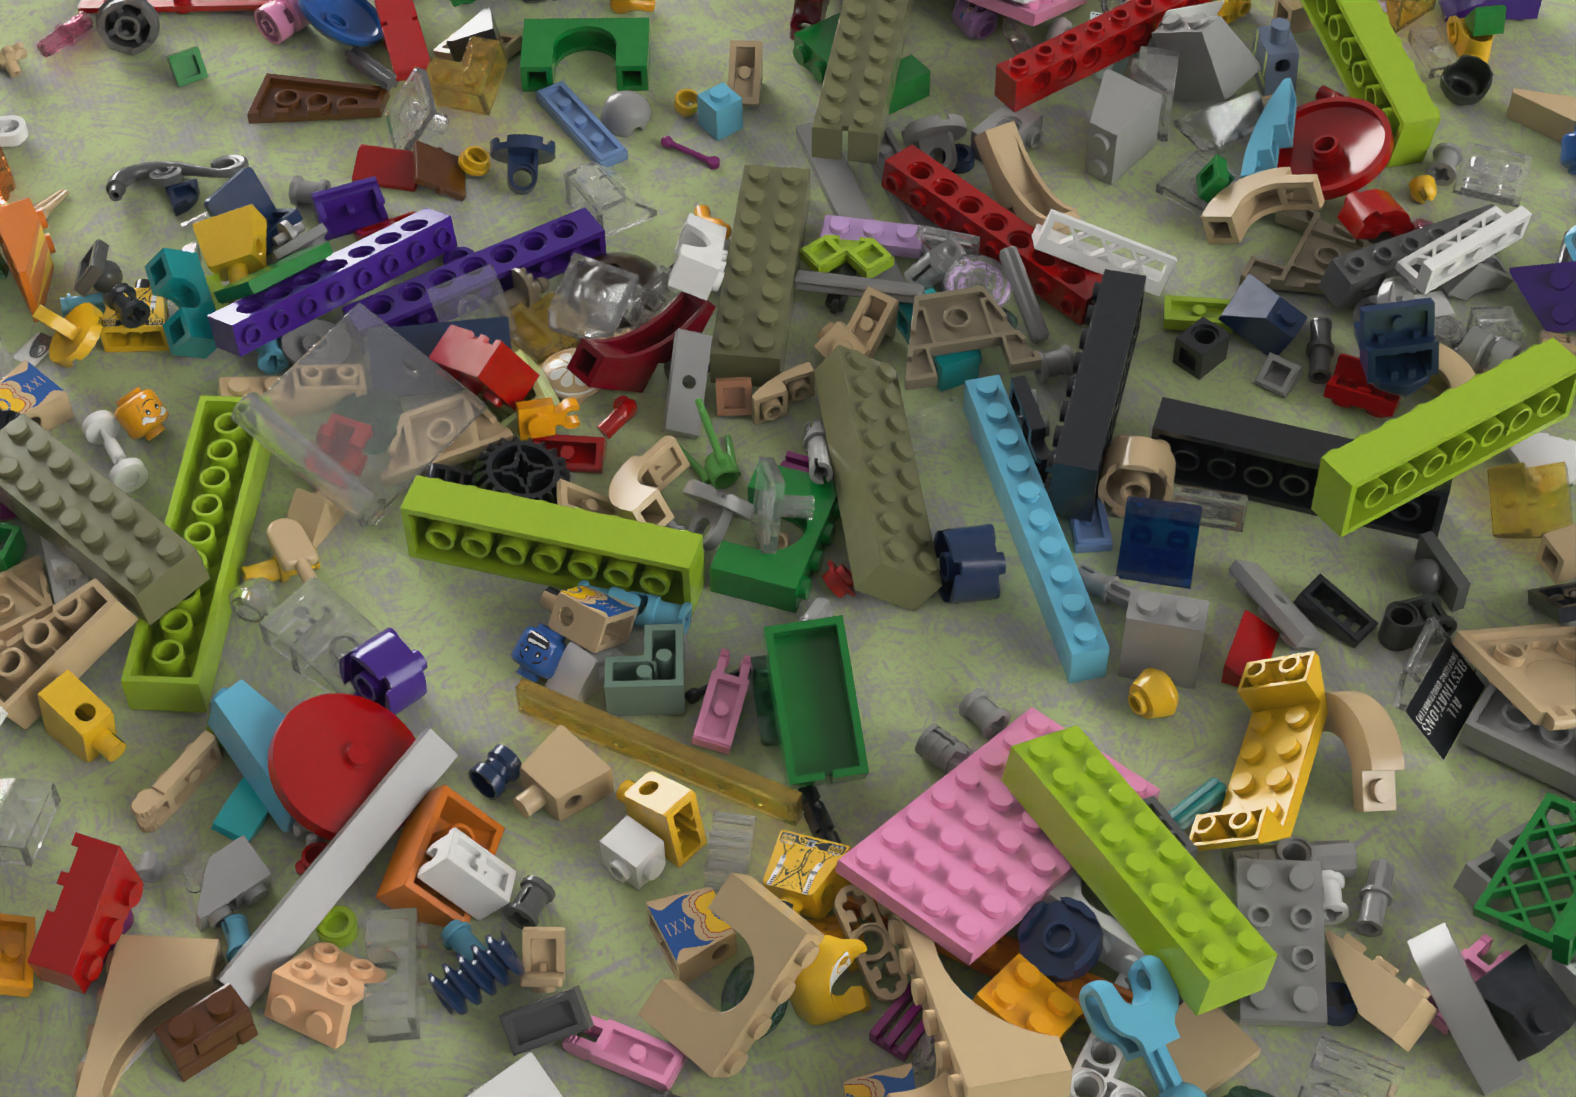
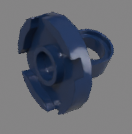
(522, 153)
(1061, 939)

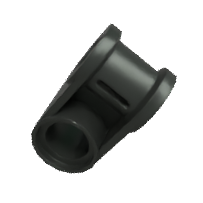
(1406, 619)

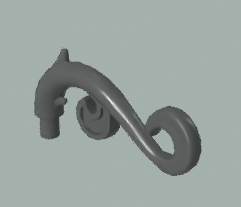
(171, 172)

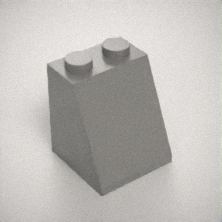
(1210, 59)
(1121, 127)
(1163, 635)

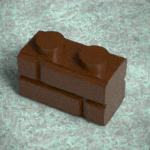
(206, 1032)

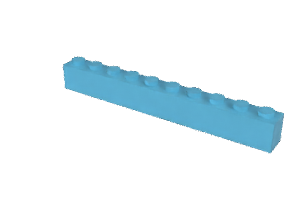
(1036, 531)

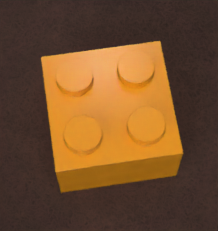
(1029, 1000)

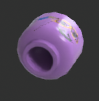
(974, 20)

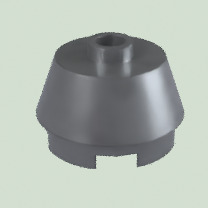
(127, 25)

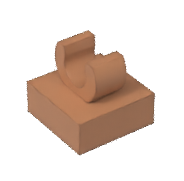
(734, 396)

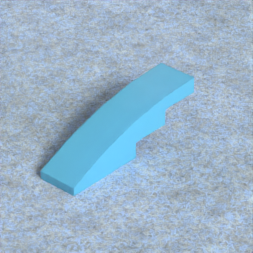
(1272, 131)

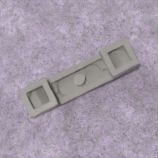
(1465, 1009)

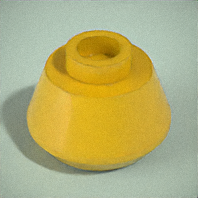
(1153, 694)

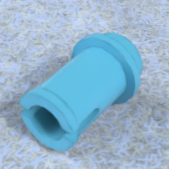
(70, 302)
(236, 933)
(458, 936)

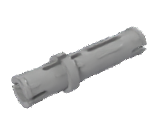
(818, 453)

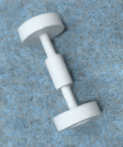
(102, 428)

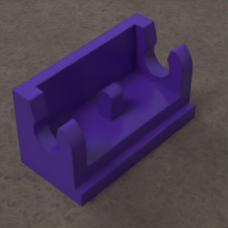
(349, 207)

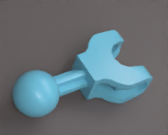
(1144, 1024)

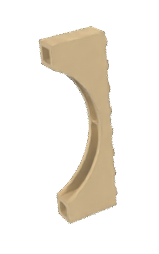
(145, 987)
(974, 1046)

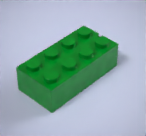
(815, 702)

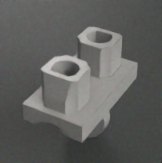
(289, 235)

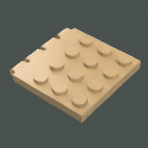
(1530, 667)

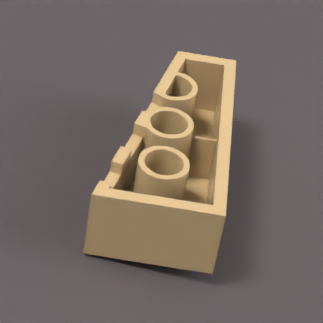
(65, 639)

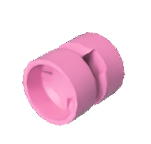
(279, 20)

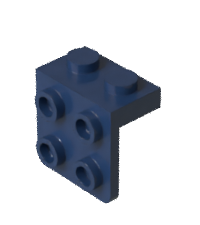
(246, 189)

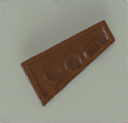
(310, 99)

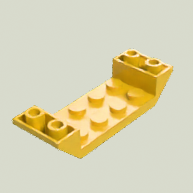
(1274, 755)

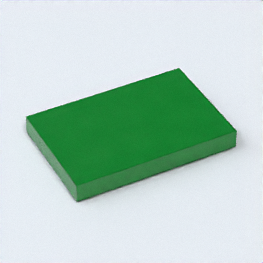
(273, 273)

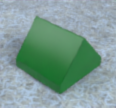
(1486, 20)

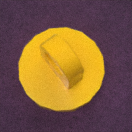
(74, 334)

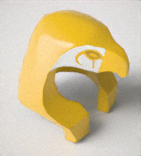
(813, 993)

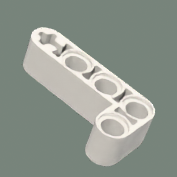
(1098, 1078)

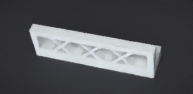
(1463, 254)
(1098, 259)

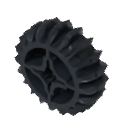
(520, 469)

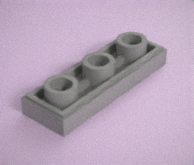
(688, 365)
(1275, 605)

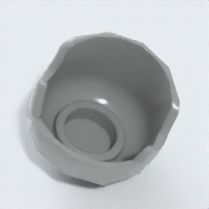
(625, 112)

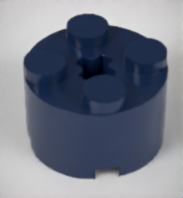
(969, 564)

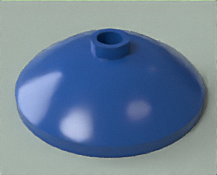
(344, 21)

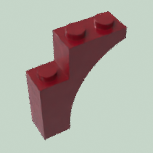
(631, 358)

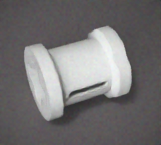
(1334, 908)

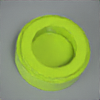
(338, 927)

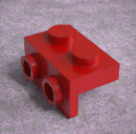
(1350, 388)

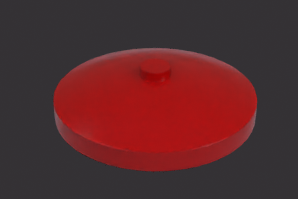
(1340, 142)
(333, 757)

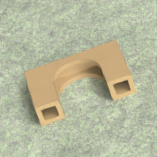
(780, 948)

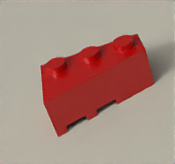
(484, 367)
(87, 916)

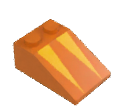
(27, 250)

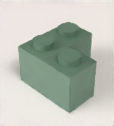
(649, 681)

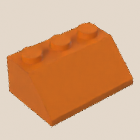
(426, 824)

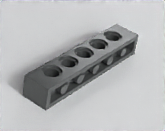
(1363, 271)

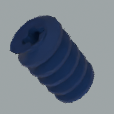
(477, 974)

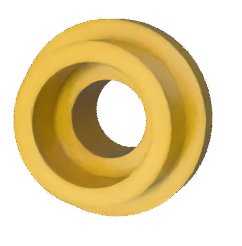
(475, 161)

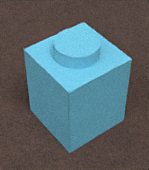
(720, 111)

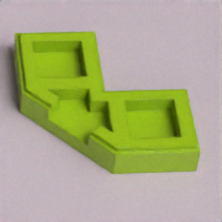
(830, 251)

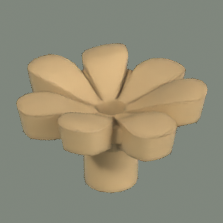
(11, 56)

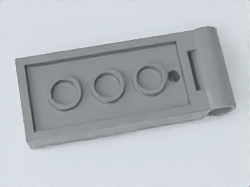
(1511, 738)

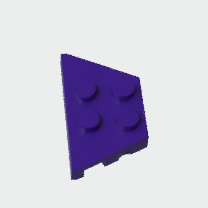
(1550, 293)

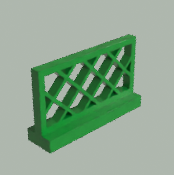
(1562, 935)

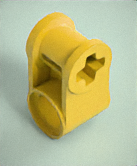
(1465, 43)

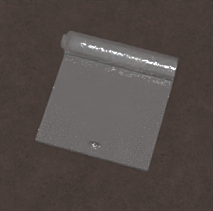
(360, 415)

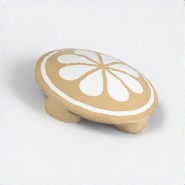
(562, 380)

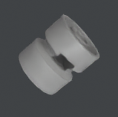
(1480, 344)

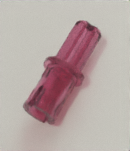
(65, 34)

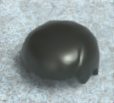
(1466, 80)

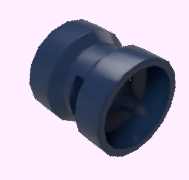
(499, 769)

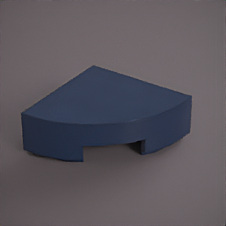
(183, 196)

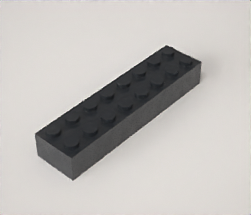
(1094, 394)
(1270, 463)

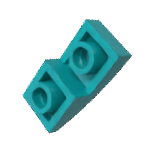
(241, 814)

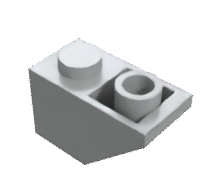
(230, 880)

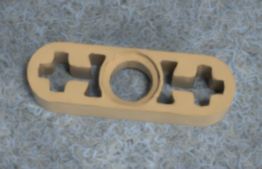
(892, 967)

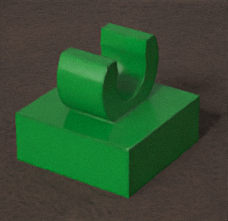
(187, 66)
(1213, 178)

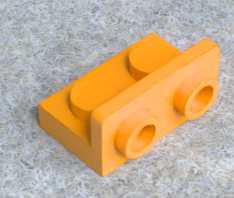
(16, 943)

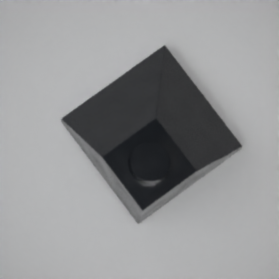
(1526, 1003)

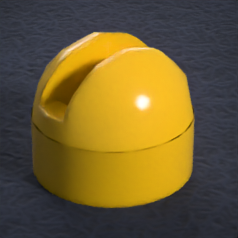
(682, 101)
(1423, 188)

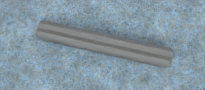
(855, 286)

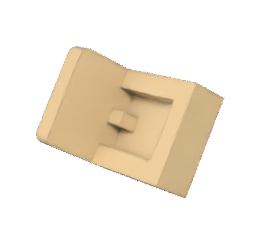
(835, 335)
(543, 958)

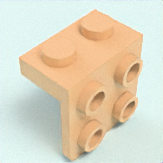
(318, 992)

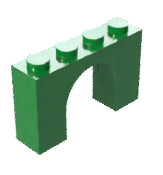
(553, 39)
(813, 51)
(783, 577)

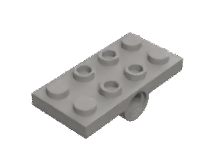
(1287, 910)

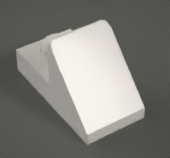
(580, 672)

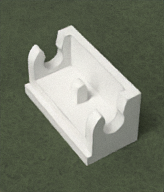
(468, 874)

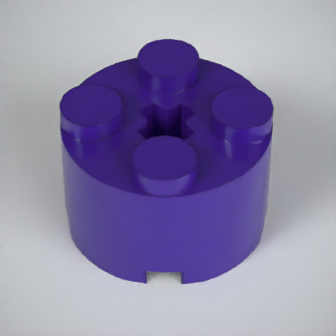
(385, 671)

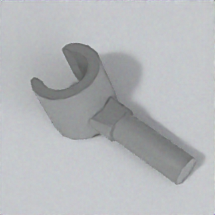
(149, 868)

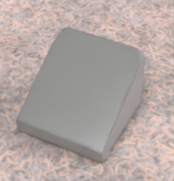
(1279, 375)

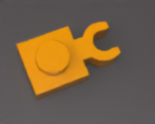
(540, 416)

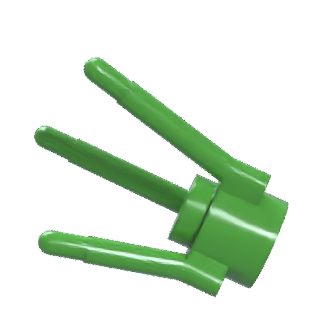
(719, 467)

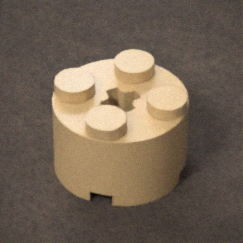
(1137, 469)

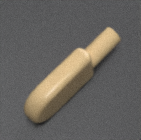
(292, 547)

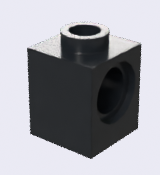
(1201, 348)

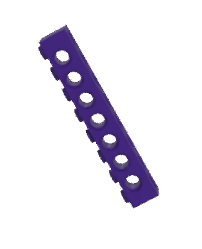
(541, 251)
(332, 282)

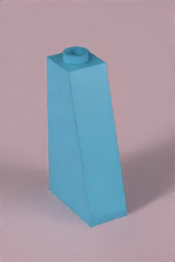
(245, 728)

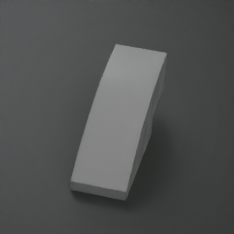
(1481, 870)

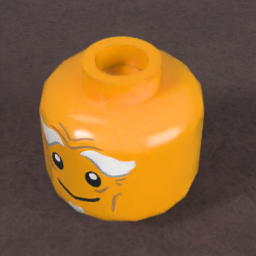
(141, 414)

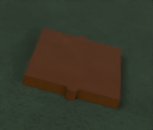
(438, 170)

